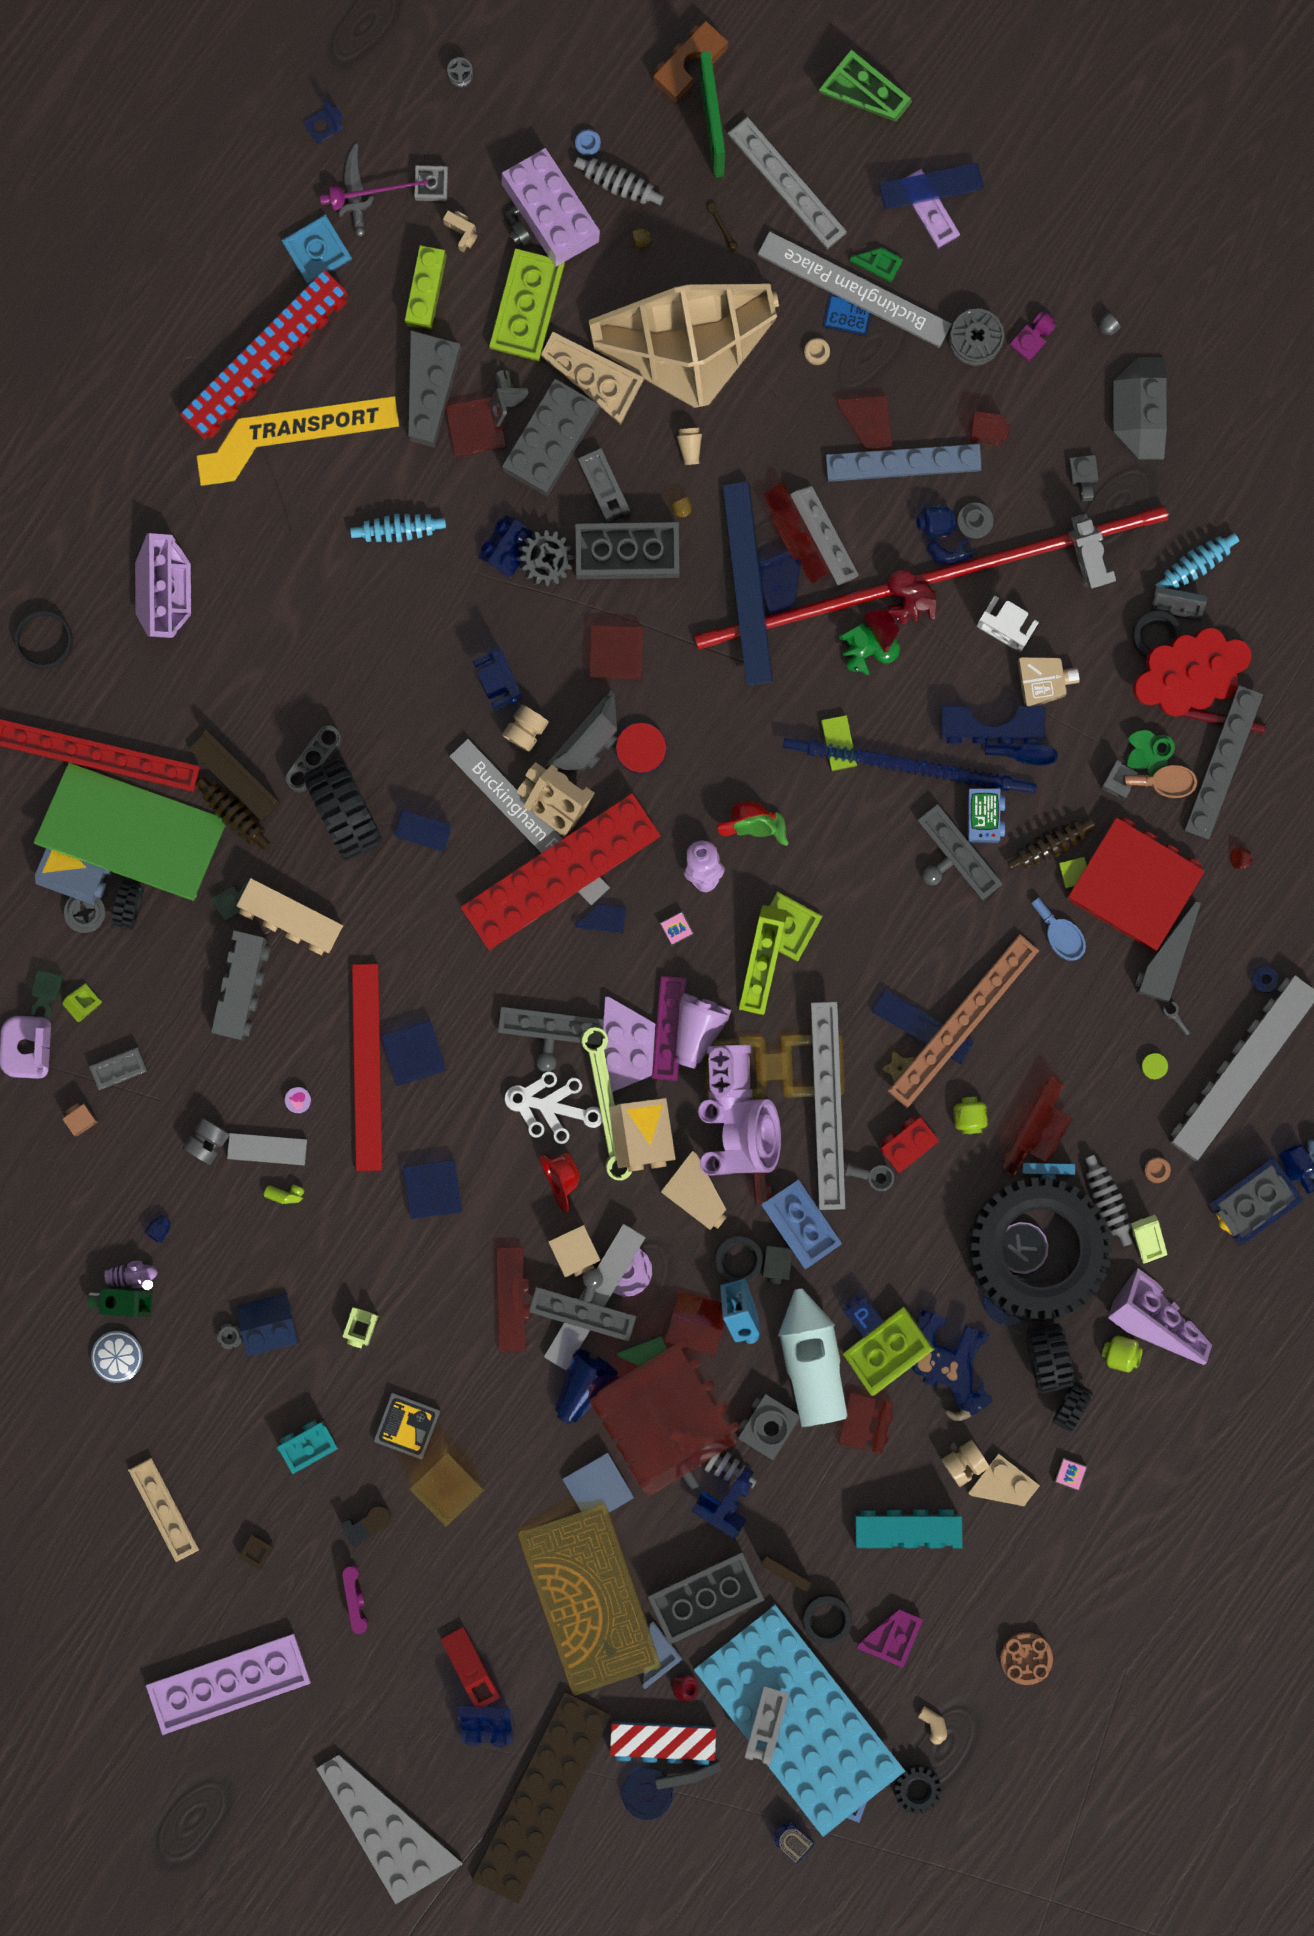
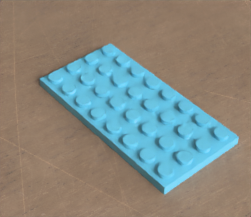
(825, 1745)

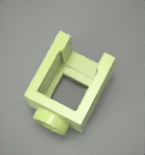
(362, 1316)

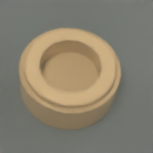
(817, 351)

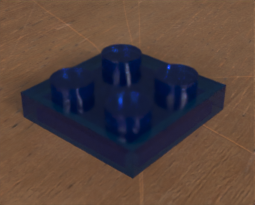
(414, 1053)
(432, 1189)

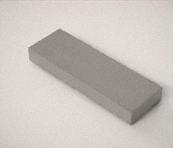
(267, 1149)

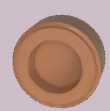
(1157, 1170)

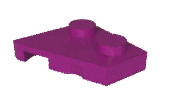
(893, 1638)

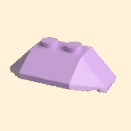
(162, 586)

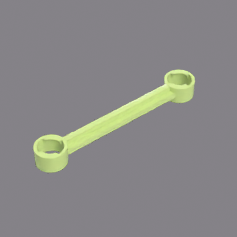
(604, 1095)

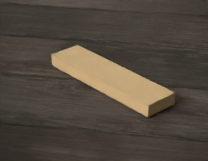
(163, 1509)

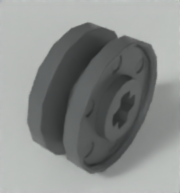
(976, 322)

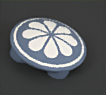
(116, 1356)

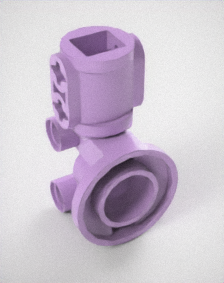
(749, 1127)

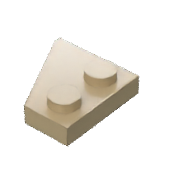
(1004, 1483)

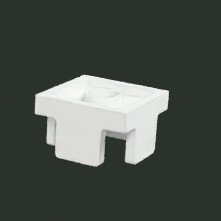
(1007, 624)

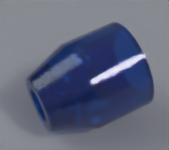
(158, 1229)

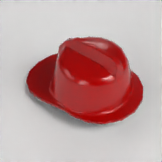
(562, 1177)

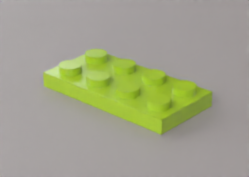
(526, 305)

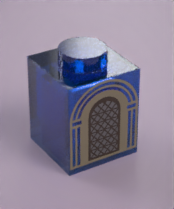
(793, 1841)

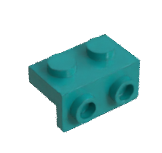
(307, 1447)

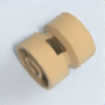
(525, 728)
(965, 1463)

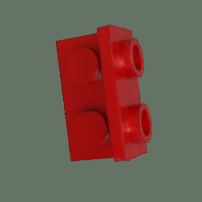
(908, 1144)

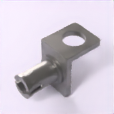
(505, 396)

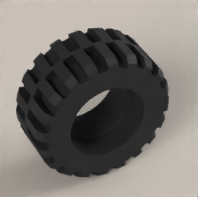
(342, 809)

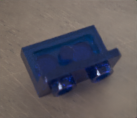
(502, 547)

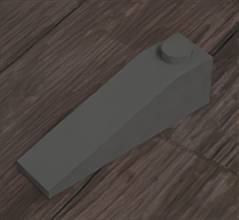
(1161, 972)

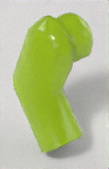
(284, 1197)

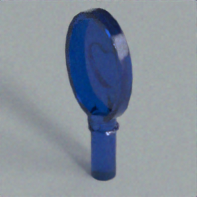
(1029, 753)

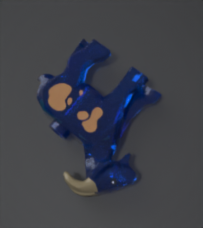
(953, 1367)

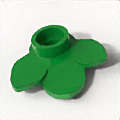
(1145, 752)

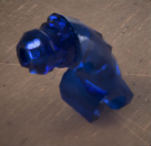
(942, 555)

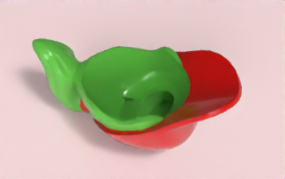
(755, 820)

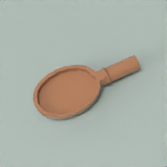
(1167, 781)

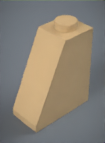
(695, 1193)

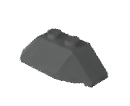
(1141, 408)
(588, 739)

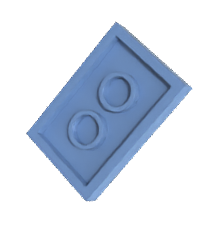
(801, 1224)

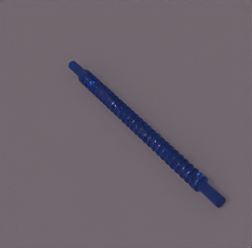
(814, 748)

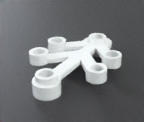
(549, 1106)

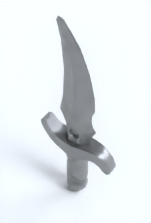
(353, 183)

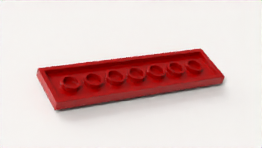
(560, 871)

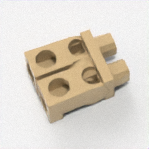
(554, 798)

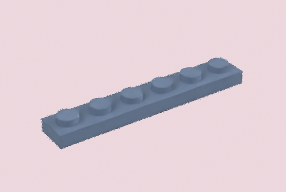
(903, 462)

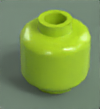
(1122, 1353)

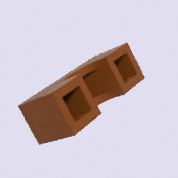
(672, 76)

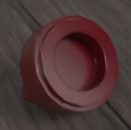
(685, 1687)

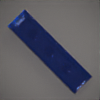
(931, 186)
(914, 1022)

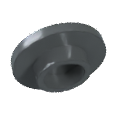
(975, 520)

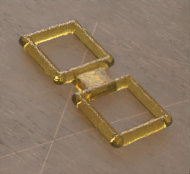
(774, 1065)

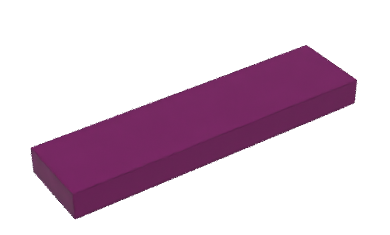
(664, 1059)

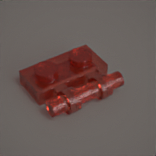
(858, 1421)

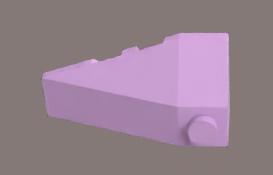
(1150, 1316)

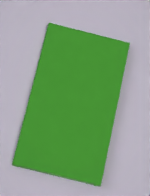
(130, 831)

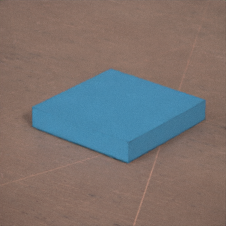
(316, 249)

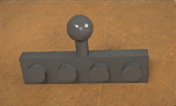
(957, 853)
(550, 1028)
(584, 1312)

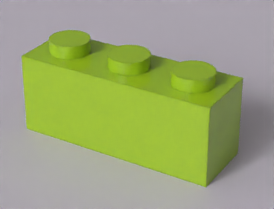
(425, 288)

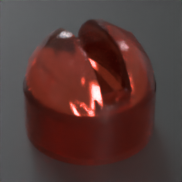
(1241, 858)

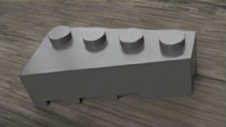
(431, 378)
(240, 986)

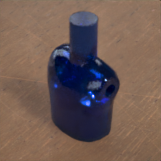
(1298, 1166)

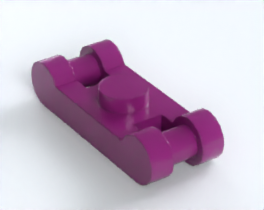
(354, 1599)

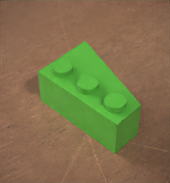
(865, 88)

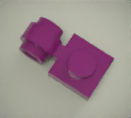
(1029, 341)

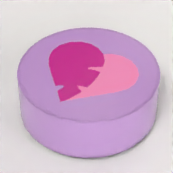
(298, 1100)

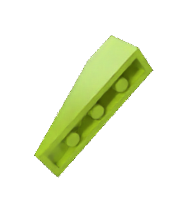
(763, 959)

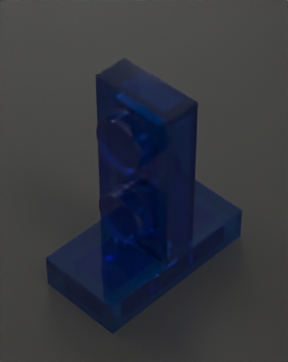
(723, 1514)

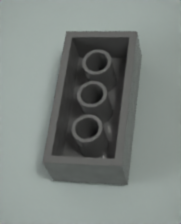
(551, 438)
(627, 550)
(705, 1597)

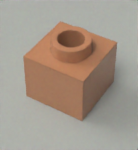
(79, 1119)

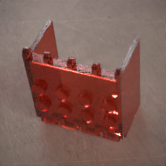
(664, 1419)

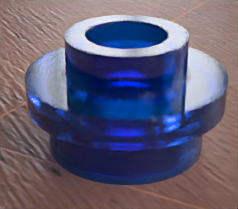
(1265, 988)

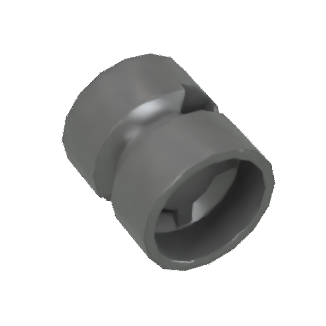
(204, 1131)

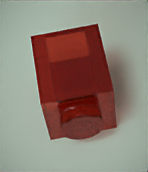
(989, 428)

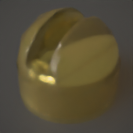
(641, 237)
(682, 507)

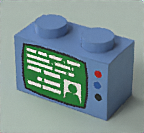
(984, 815)

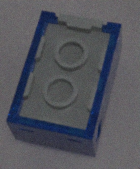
(1255, 1201)

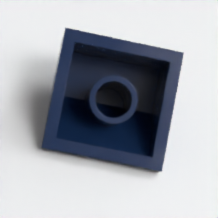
(267, 1325)

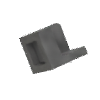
(1114, 781)

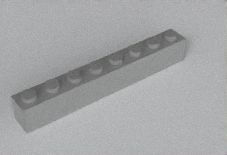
(1244, 1068)

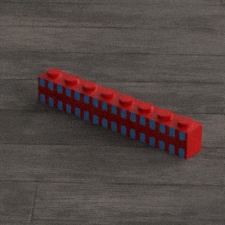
(264, 355)

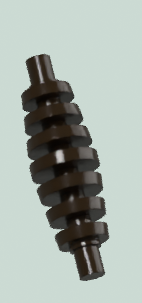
(233, 813)
(1051, 844)

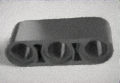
(315, 746)

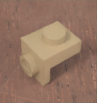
(459, 223)

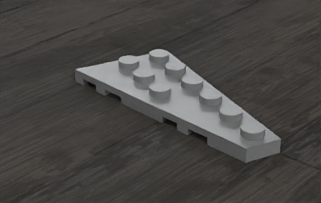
(393, 1841)

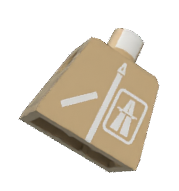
(1044, 679)

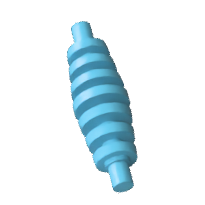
(398, 528)
(1197, 562)

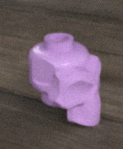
(703, 866)

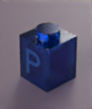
(862, 1315)

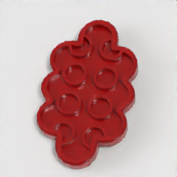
(1191, 672)

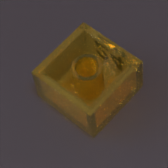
(447, 1489)

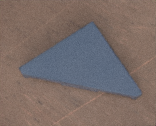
(667, 1655)

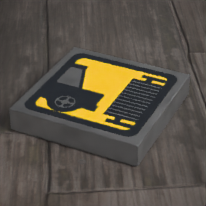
(407, 1426)

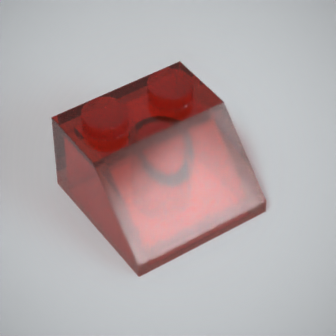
(698, 1322)

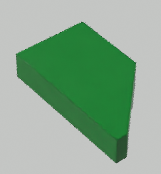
(879, 262)
(644, 1352)

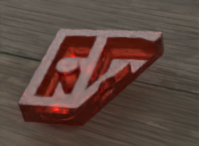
(869, 420)

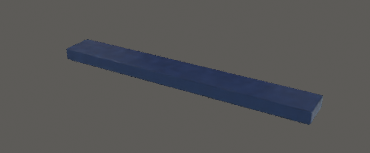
(748, 583)

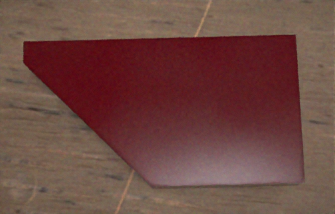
(883, 627)

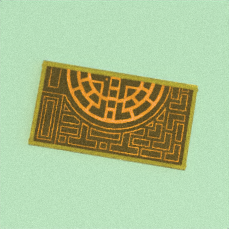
(589, 1599)

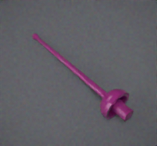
(337, 196)

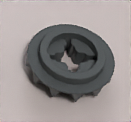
(79, 924)

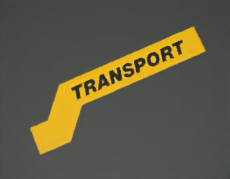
(292, 427)

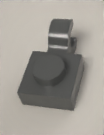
(1084, 472)

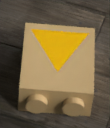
(642, 1134)

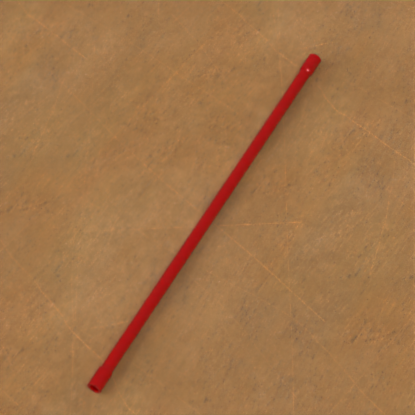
(1144, 518)

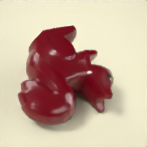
(916, 597)

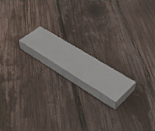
(824, 535)

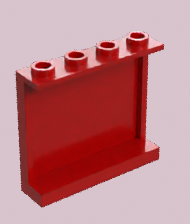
(1136, 883)

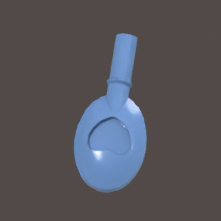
(1062, 934)

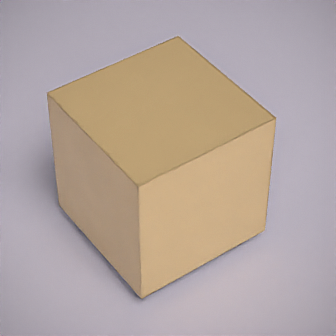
(575, 1251)

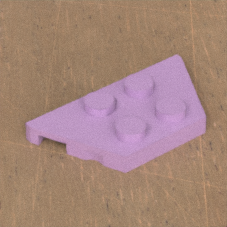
(629, 1045)

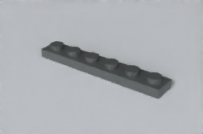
(1223, 762)

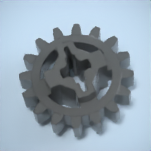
(541, 548)

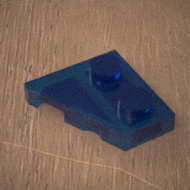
(780, 581)

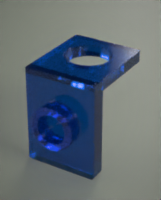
(332, 116)

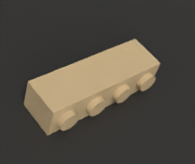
(289, 916)

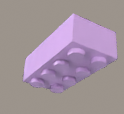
(550, 207)

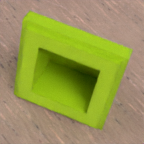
(81, 1002)

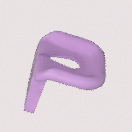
(25, 1065)

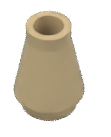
(690, 444)

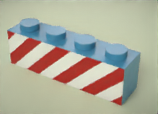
(663, 1741)

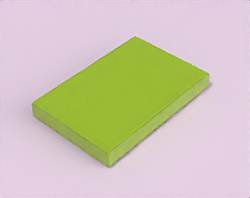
(888, 1351)

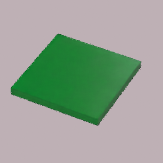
(712, 114)

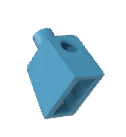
(743, 1323)

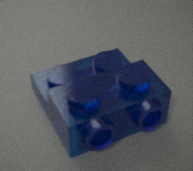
(486, 1726)

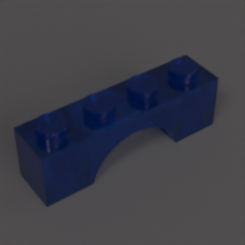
(960, 725)

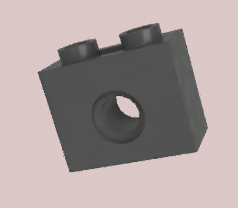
(767, 1410)

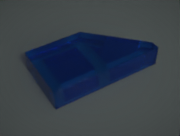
(604, 918)

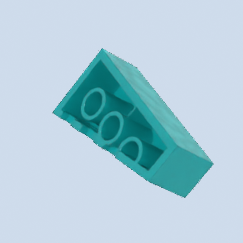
(908, 1529)

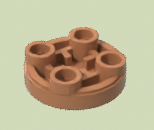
(1026, 1658)

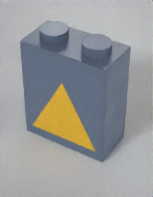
(71, 876)

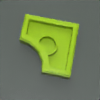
(798, 926)

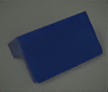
(423, 831)

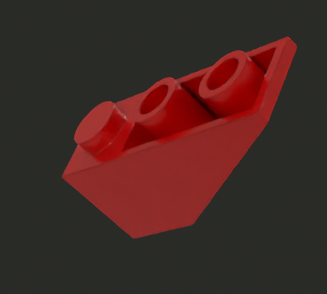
(470, 1668)

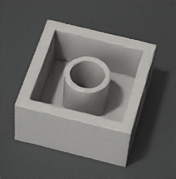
(437, 183)

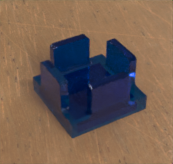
(497, 679)

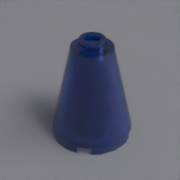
(582, 1382)

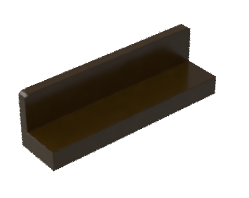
(234, 776)

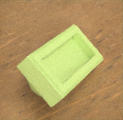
(1149, 1239)

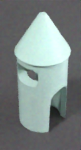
(812, 1361)

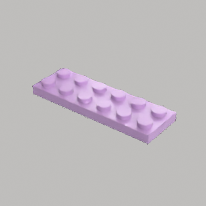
(228, 1684)

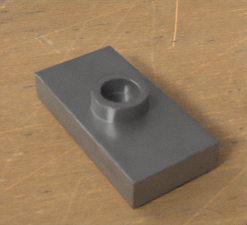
(1179, 603)
(118, 1068)

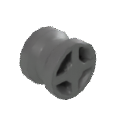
(460, 66)

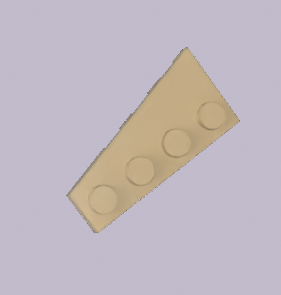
(594, 375)

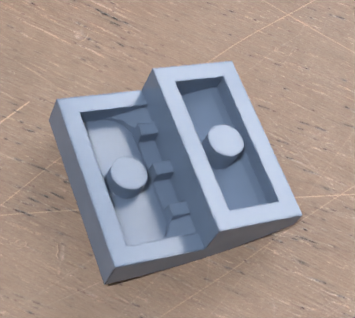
(598, 1484)

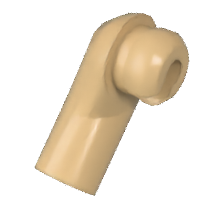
(937, 1725)

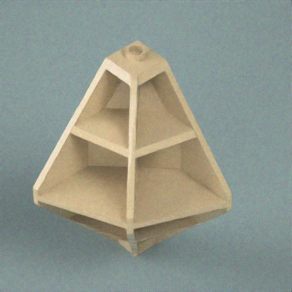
(687, 336)

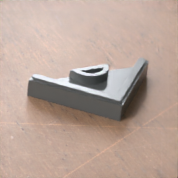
(688, 1776)

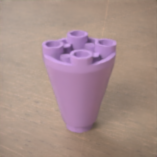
(697, 1028)

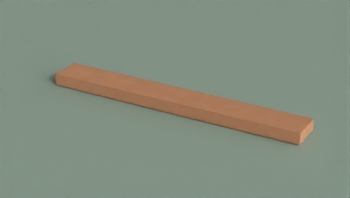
(963, 1021)

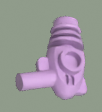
(135, 1275)

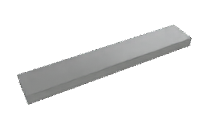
(787, 183)
(612, 1268)

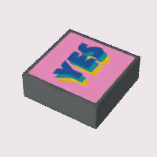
(676, 928)
(1070, 1474)

